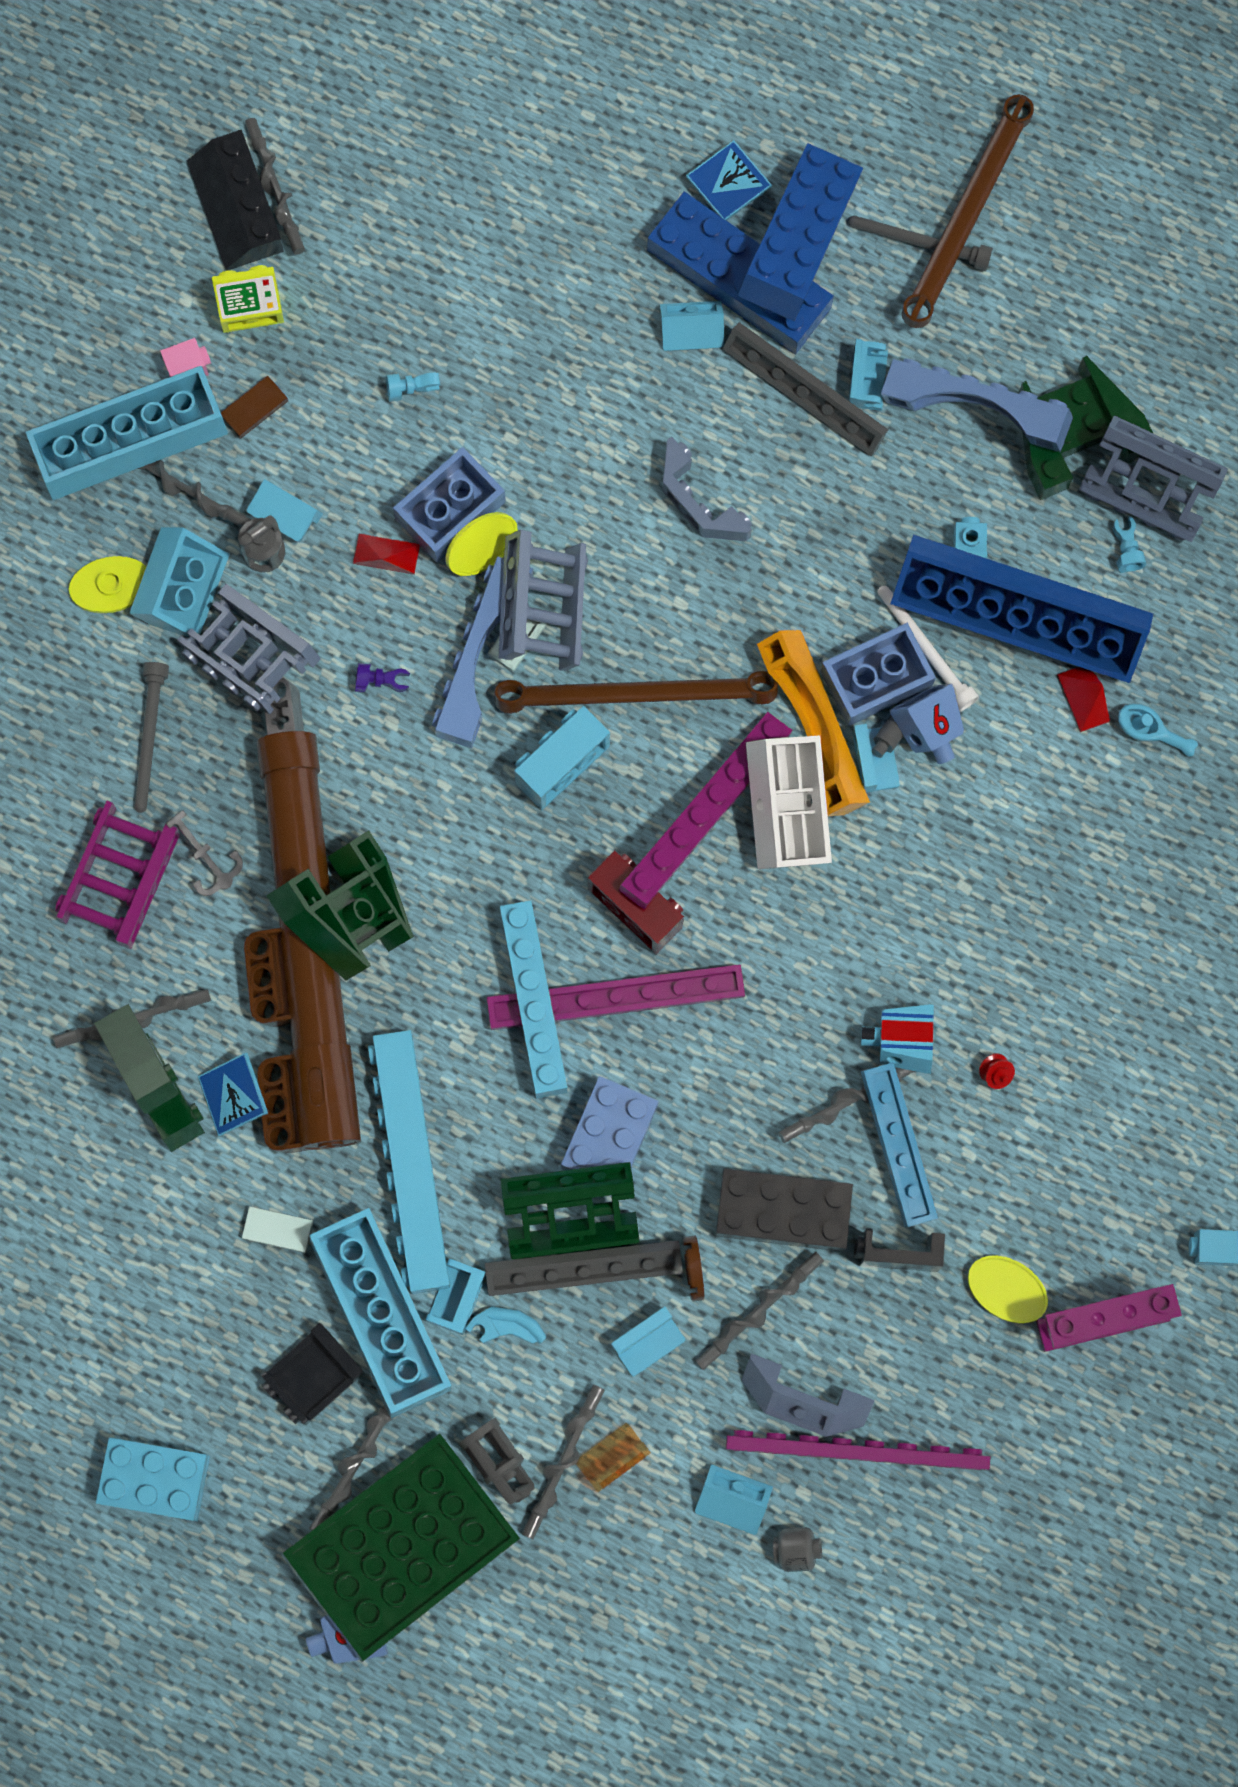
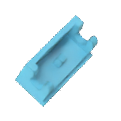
(868, 374)

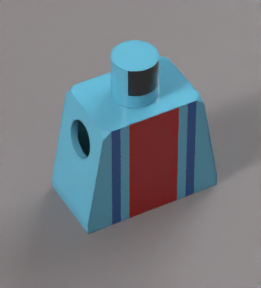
(904, 1037)

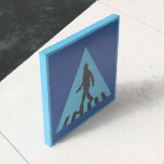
(729, 181)
(232, 1094)

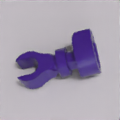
(378, 677)

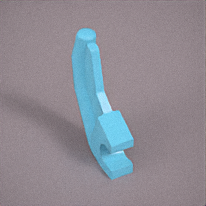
(505, 1322)

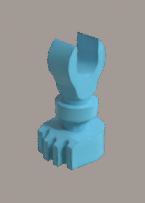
(423, 383)
(1131, 557)

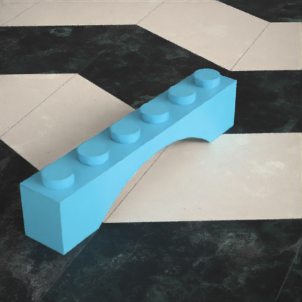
(533, 999)

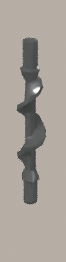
(271, 186)
(174, 486)
(161, 1005)
(839, 1101)
(758, 1316)
(568, 1458)
(349, 1466)

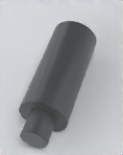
(887, 737)

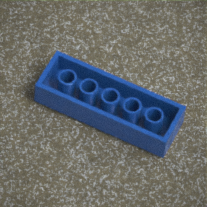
(800, 232)
(717, 260)

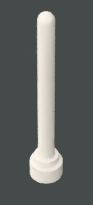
(965, 695)

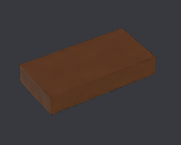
(254, 407)

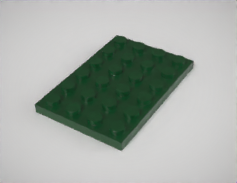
(400, 1547)

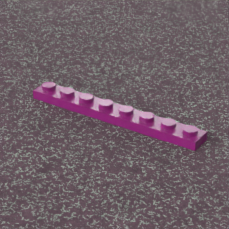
(697, 818)
(627, 995)
(871, 1451)

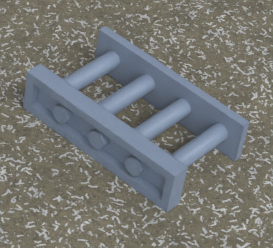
(515, 605)

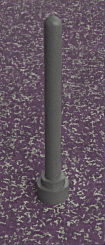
(977, 256)
(155, 676)

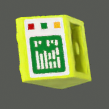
(248, 298)

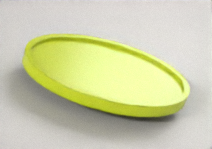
(479, 543)
(107, 584)
(1007, 1289)

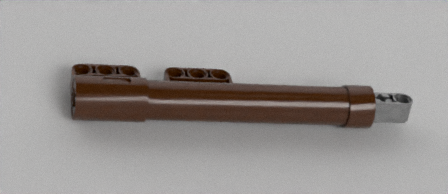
(304, 989)

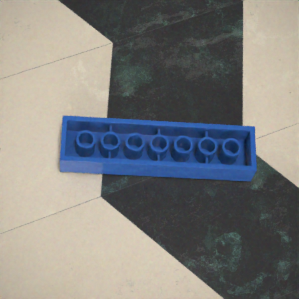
(1022, 608)

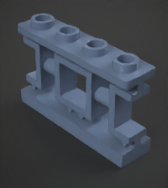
(1162, 458)
(264, 630)

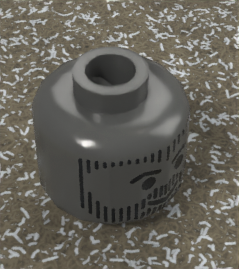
(796, 1549)

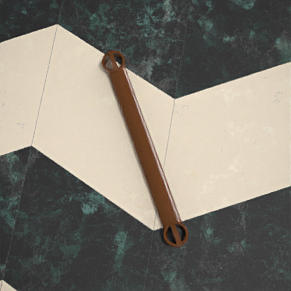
(967, 211)
(635, 692)

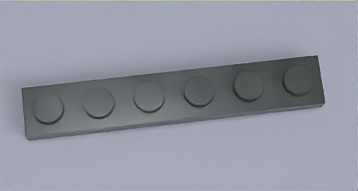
(805, 389)
(583, 1268)

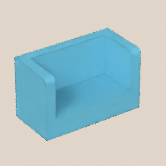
(455, 1305)

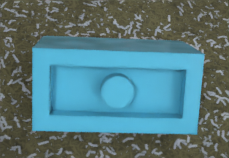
(692, 325)
(290, 512)
(874, 772)
(648, 1342)
(733, 1499)

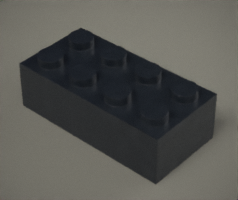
(784, 1210)

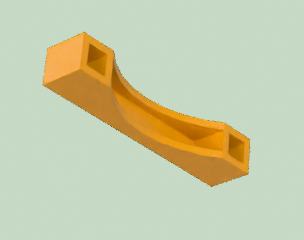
(794, 670)

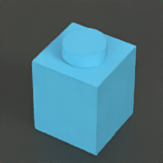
(1214, 1247)

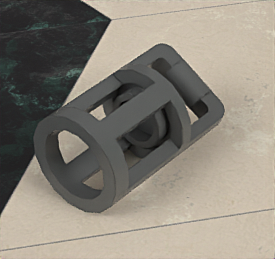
(262, 541)
(505, 1470)

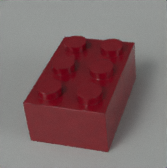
(652, 925)

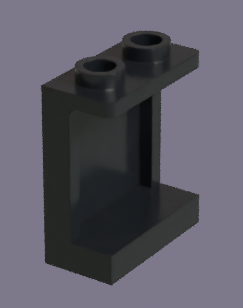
(930, 1260)
(311, 1375)

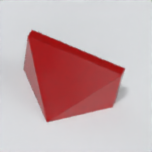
(386, 554)
(1085, 697)

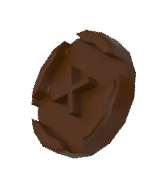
(694, 1268)

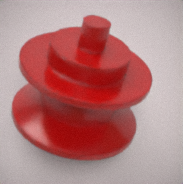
(997, 1071)

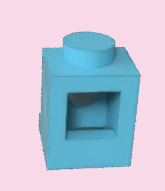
(972, 527)

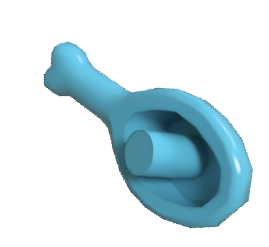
(1145, 725)

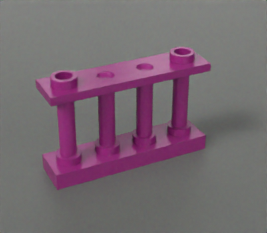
(137, 899)
(1108, 1317)

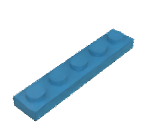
(899, 1145)

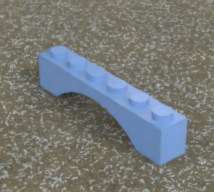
(918, 387)
(461, 713)

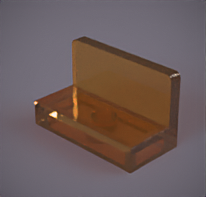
(612, 1457)

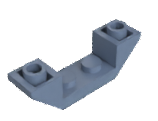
(728, 526)
(801, 1408)

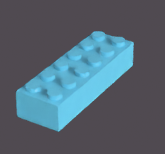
(126, 433)
(380, 1313)

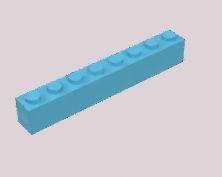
(410, 1161)

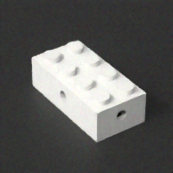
(782, 782)

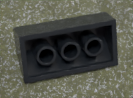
(234, 201)

